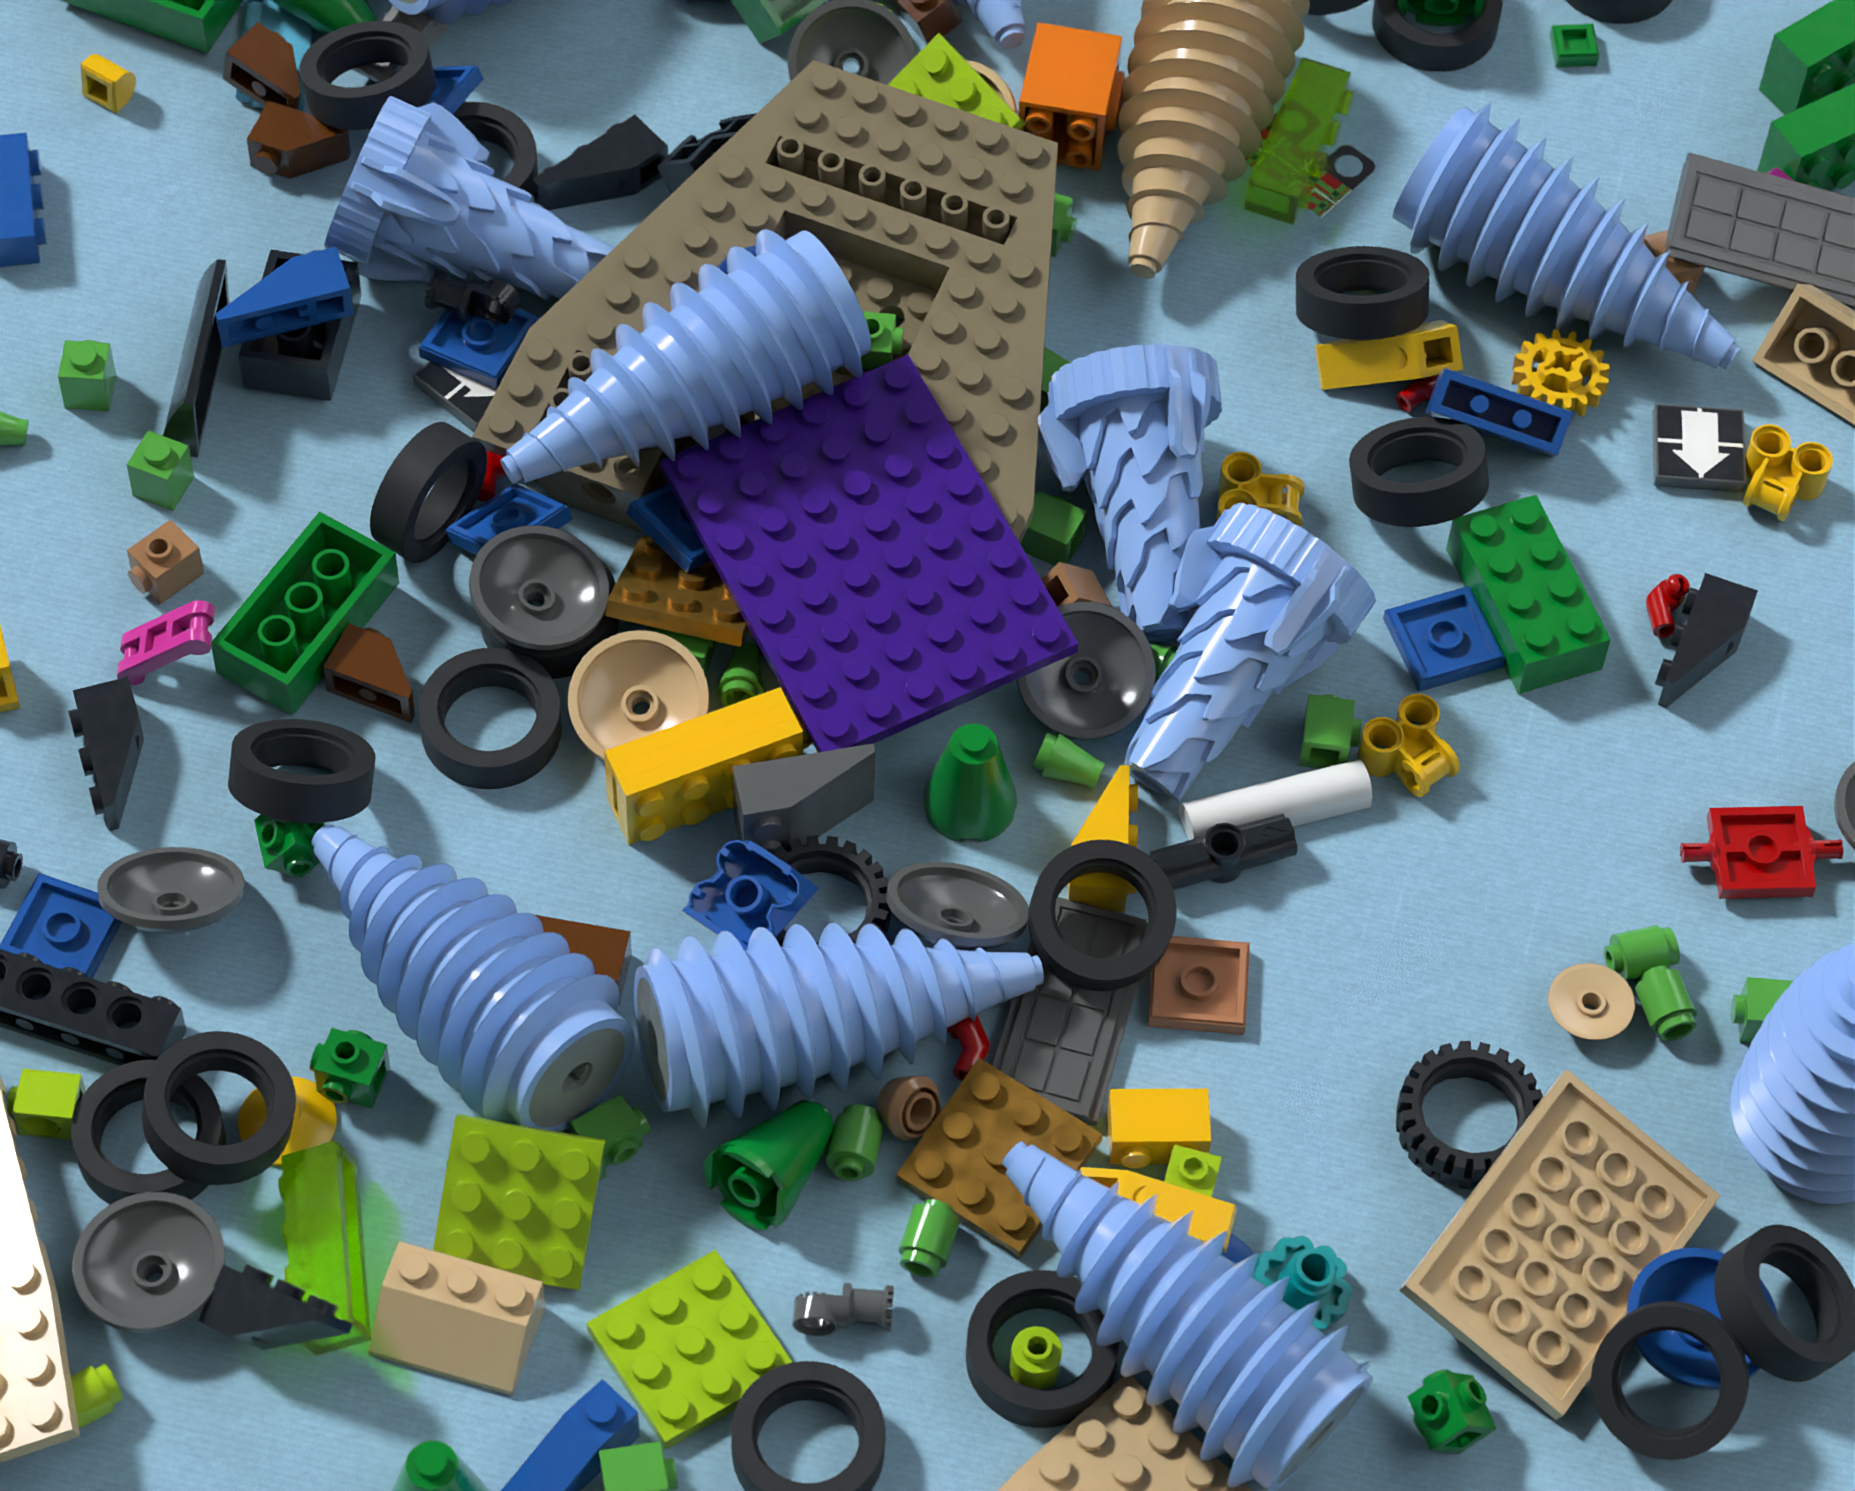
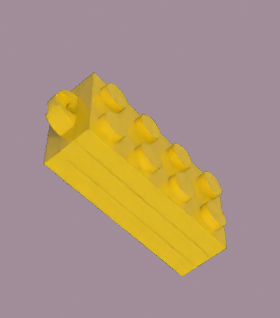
(688, 768)

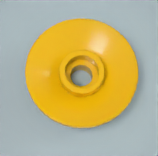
(312, 1121)

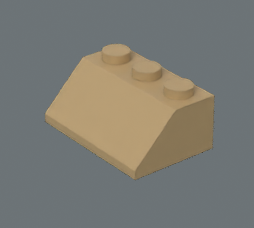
(1814, 349)
(456, 1318)

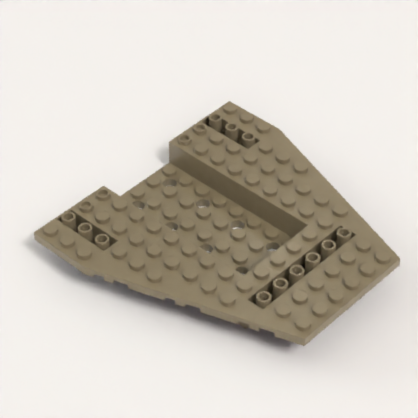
(920, 213)

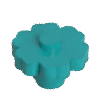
(1313, 1277)

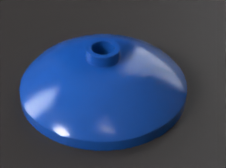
(1688, 1278)

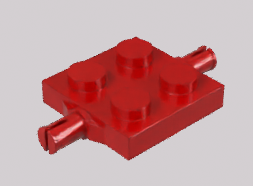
(1761, 852)

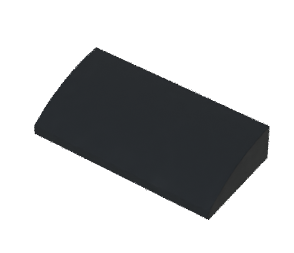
(198, 361)

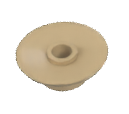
(1593, 986)

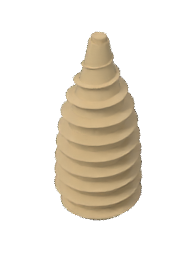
(1196, 109)

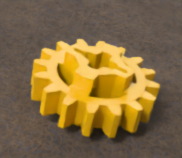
(1561, 372)

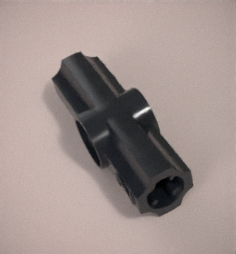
(1249, 845)

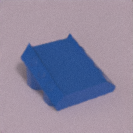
(748, 893)

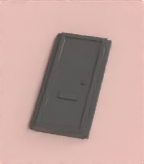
(1763, 228)
(1066, 1036)

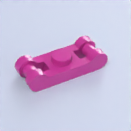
(166, 640)

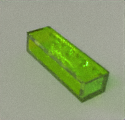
(1298, 141)
(326, 1236)

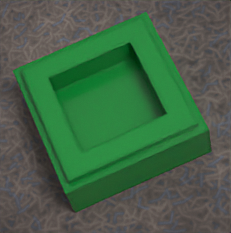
(1574, 45)

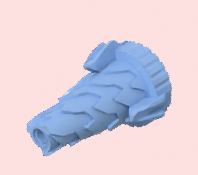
(432, 203)
(1136, 435)
(1264, 616)

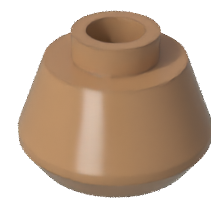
(909, 1106)

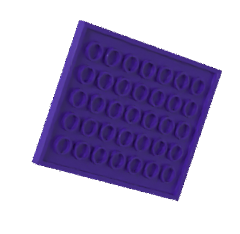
(868, 558)

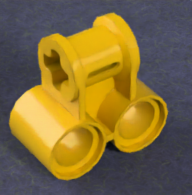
(1784, 472)
(1258, 488)
(1412, 750)

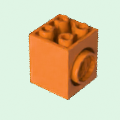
(1073, 91)

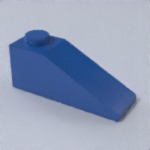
(292, 297)
(570, 1451)

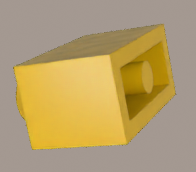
(1150, 1121)

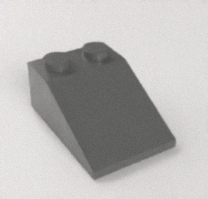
(801, 794)

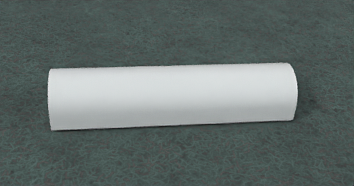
(1300, 797)

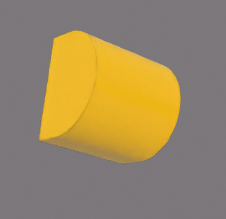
(106, 82)

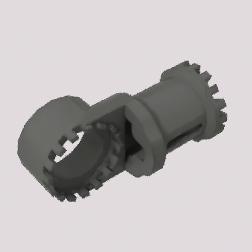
(826, 1313)

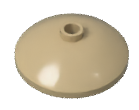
(629, 671)

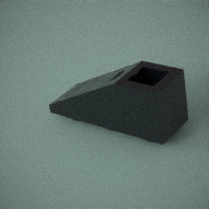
(605, 169)
(1710, 636)
(114, 740)
(268, 1315)

